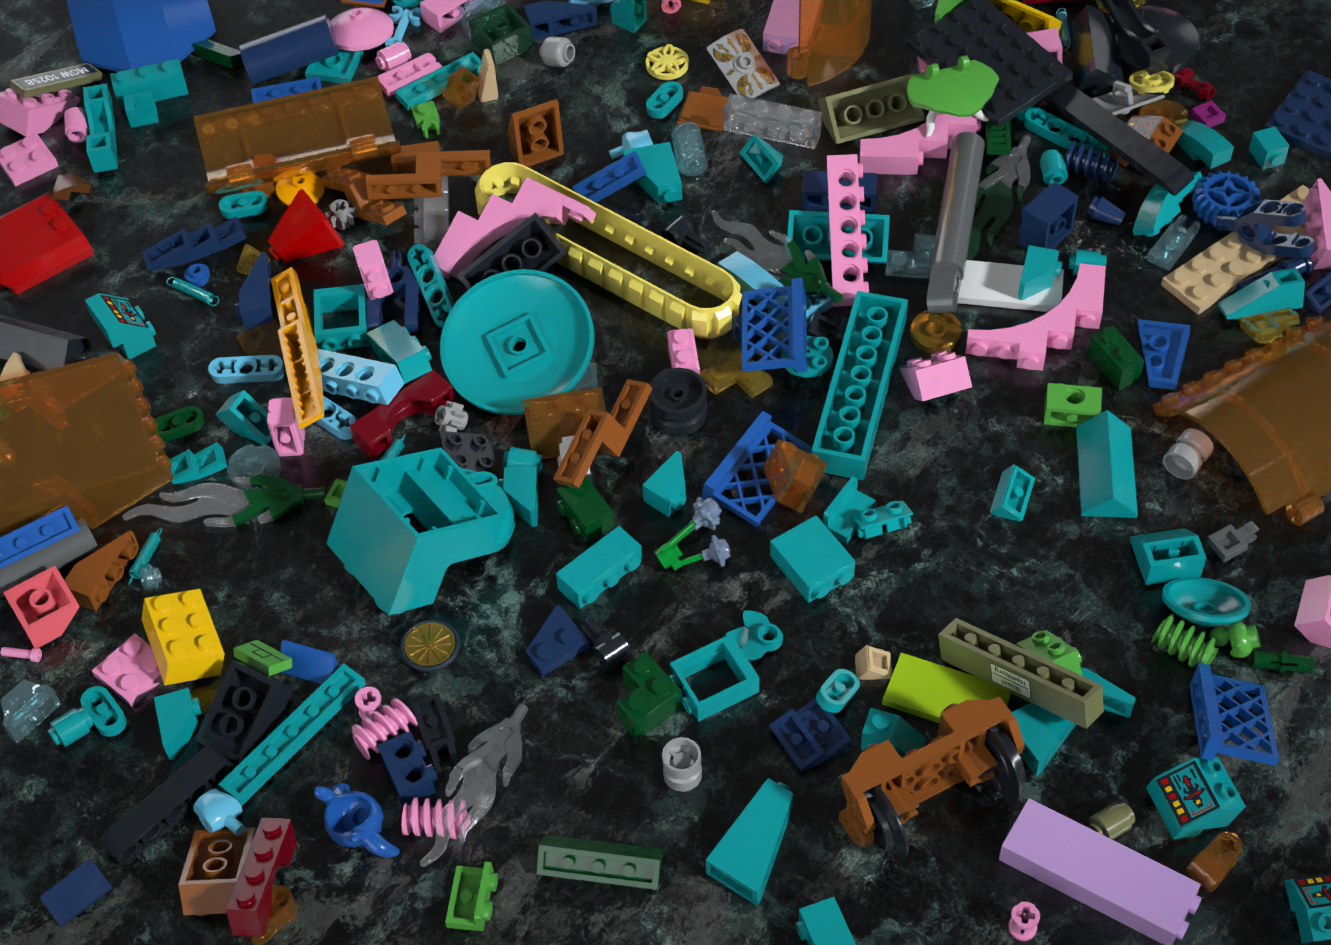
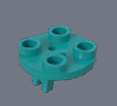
(818, 357)

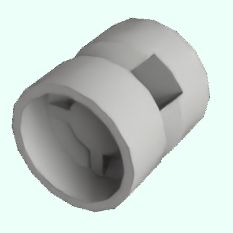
(1188, 454)
(682, 764)

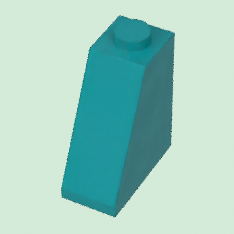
(662, 175)
(1042, 735)

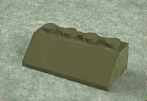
(869, 110)

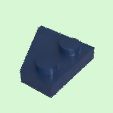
(556, 642)

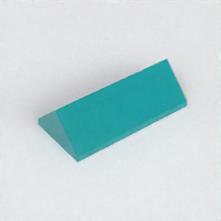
(812, 233)
(1106, 467)

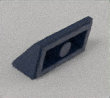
(1318, 294)
(75, 892)

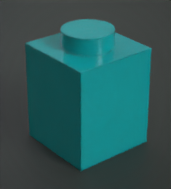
(1268, 147)

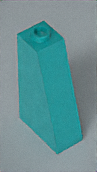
(752, 843)

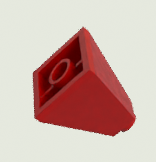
(303, 231)

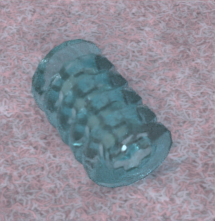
(689, 149)

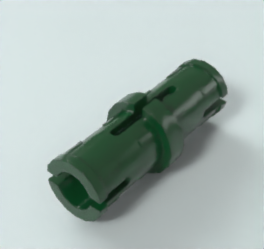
(1282, 661)

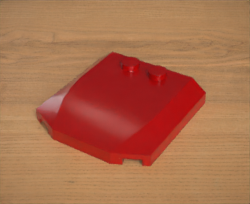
(38, 244)

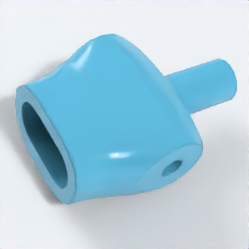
(631, 140)
(219, 810)

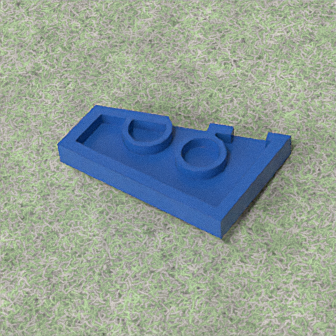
(1163, 351)

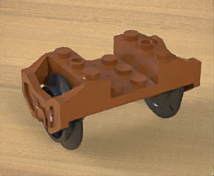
(973, 744)

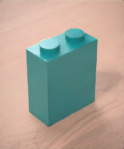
(812, 559)

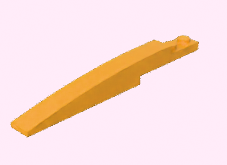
(298, 348)

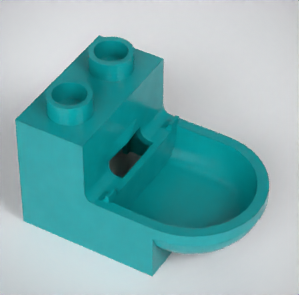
(395, 563)

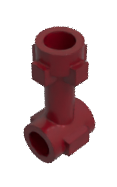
(1185, 77)

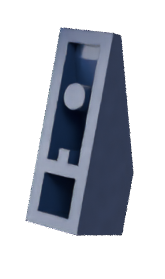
(556, 18)
(256, 295)

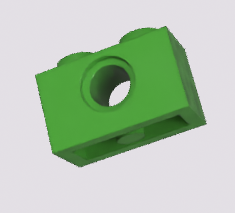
(1071, 404)

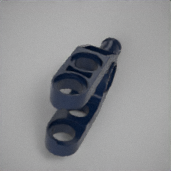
(1255, 230)
(403, 286)

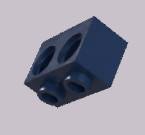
(404, 769)

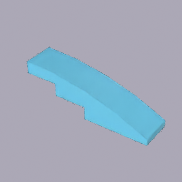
(751, 277)

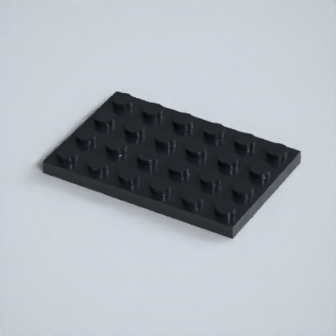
(989, 36)

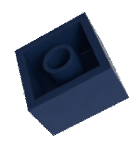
(1048, 217)

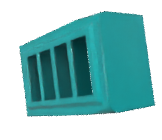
(1114, 698)

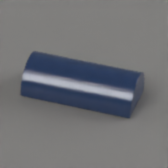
(289, 49)

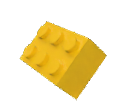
(182, 636)

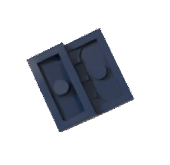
(810, 735)

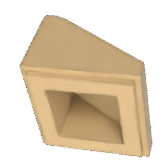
(873, 664)

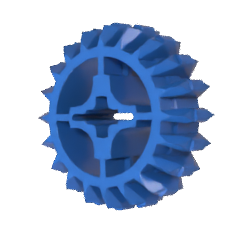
(1223, 195)

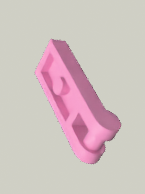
(408, 73)

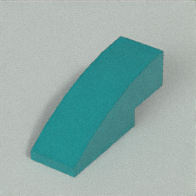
(1205, 144)

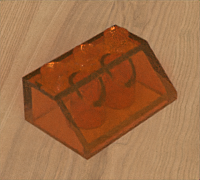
(558, 417)

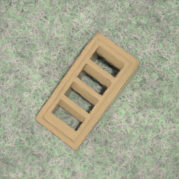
(488, 86)

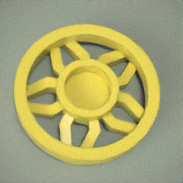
(667, 62)
(1155, 83)

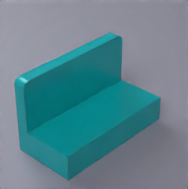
(847, 503)

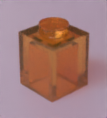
(462, 88)

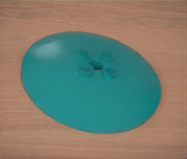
(509, 310)

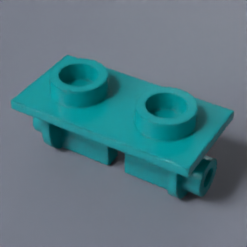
(894, 516)

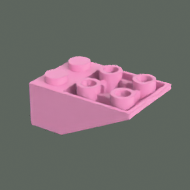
(36, 112)
(1319, 223)

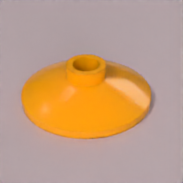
(311, 184)

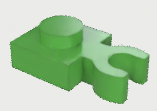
(426, 117)

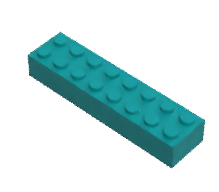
(860, 384)

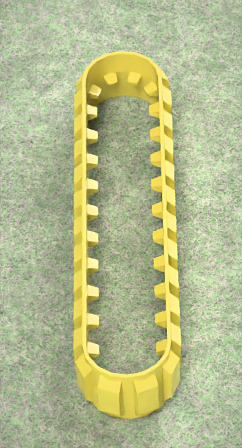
(705, 322)

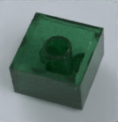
(502, 33)

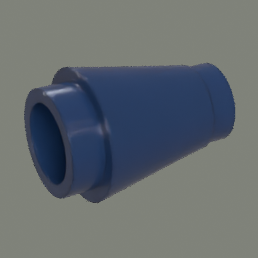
(1105, 211)

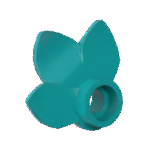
(752, 635)

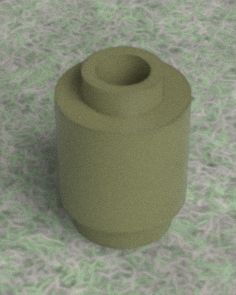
(1112, 820)

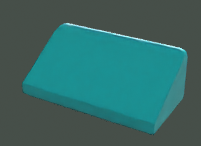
(1012, 494)

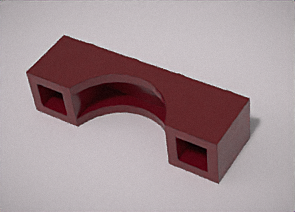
(424, 396)
(252, 895)

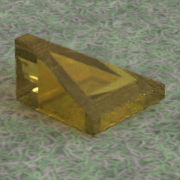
(247, 259)

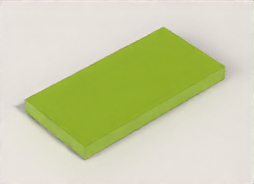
(929, 688)

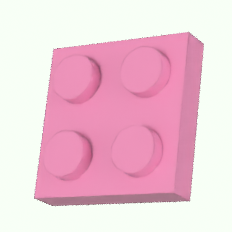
(26, 159)
(130, 670)

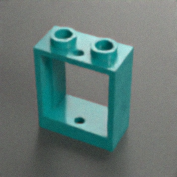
(336, 300)
(722, 649)

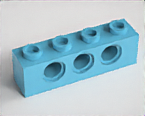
(359, 377)

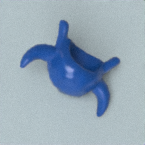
(354, 819)

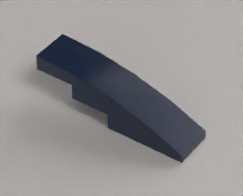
(187, 247)

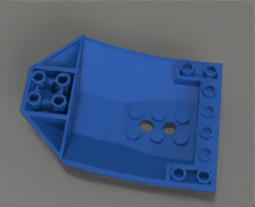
(138, 32)

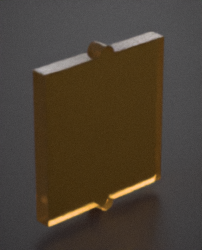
(261, 341)

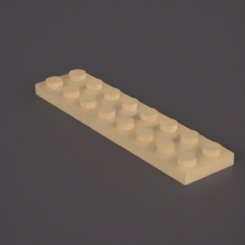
(1219, 267)

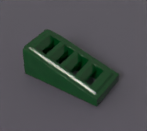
(997, 139)

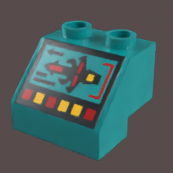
(122, 323)
(1195, 797)
(1312, 905)

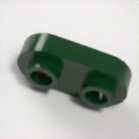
(179, 423)

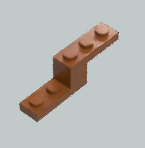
(428, 176)
(354, 186)
(602, 433)

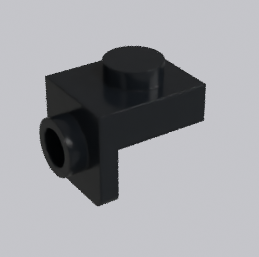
(824, 327)

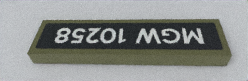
(55, 80)

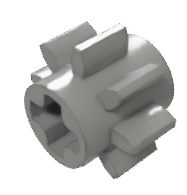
(341, 214)
(451, 417)

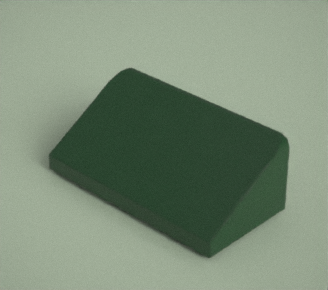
(217, 53)

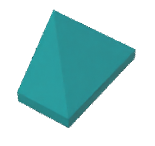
(762, 157)

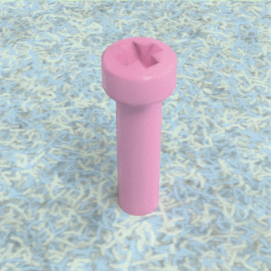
(34, 655)

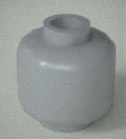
(557, 51)

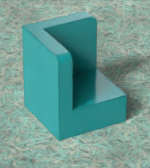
(141, 108)

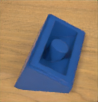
(309, 662)

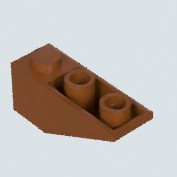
(96, 574)

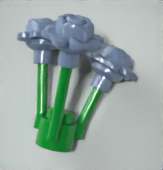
(706, 515)

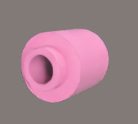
(393, 56)
(76, 124)

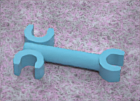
(402, 19)

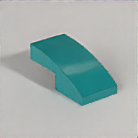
(192, 466)

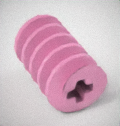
(382, 726)
(425, 817)

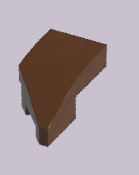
(69, 183)

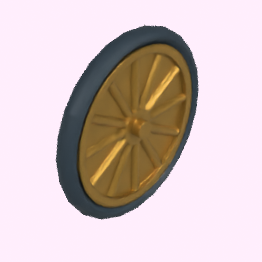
(430, 645)

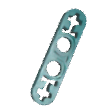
(1040, 122)
(432, 287)

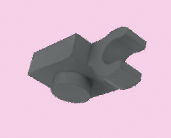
(1232, 542)

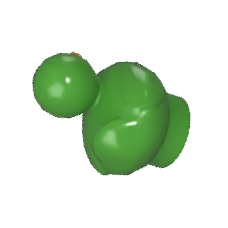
(1241, 637)

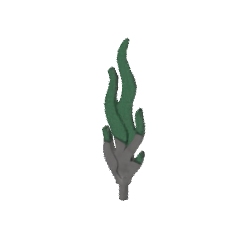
(998, 199)

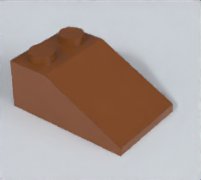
(535, 134)
(212, 870)

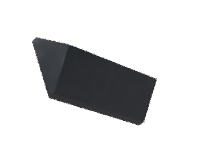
(1095, 50)
(528, 247)
(38, 345)

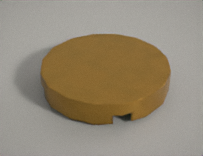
(935, 332)

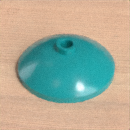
(1206, 601)

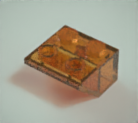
(793, 474)

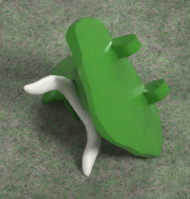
(953, 90)

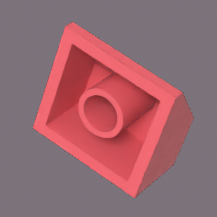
(43, 606)

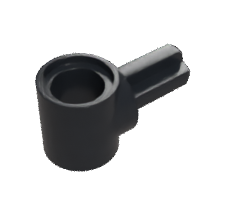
(682, 234)
(607, 646)

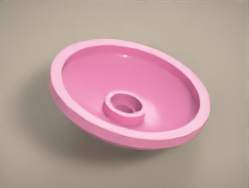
(361, 29)

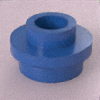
(197, 274)

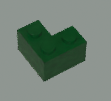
(651, 699)

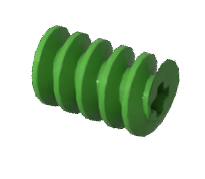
(1184, 642)

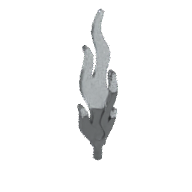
(479, 782)

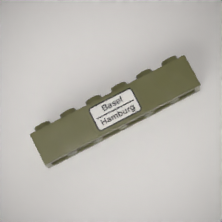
(1022, 673)

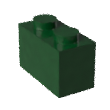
(1115, 357)
(585, 509)

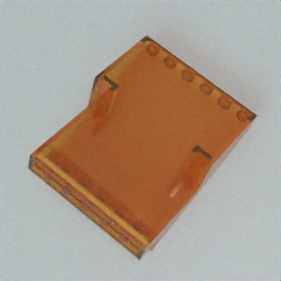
(78, 442)

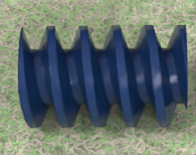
(1091, 163)

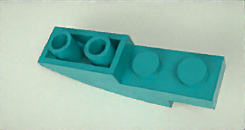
(1160, 208)

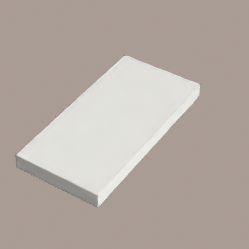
(999, 287)

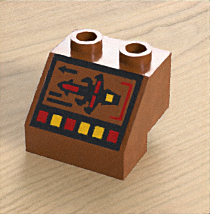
(1156, 129)

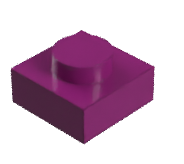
(1208, 114)

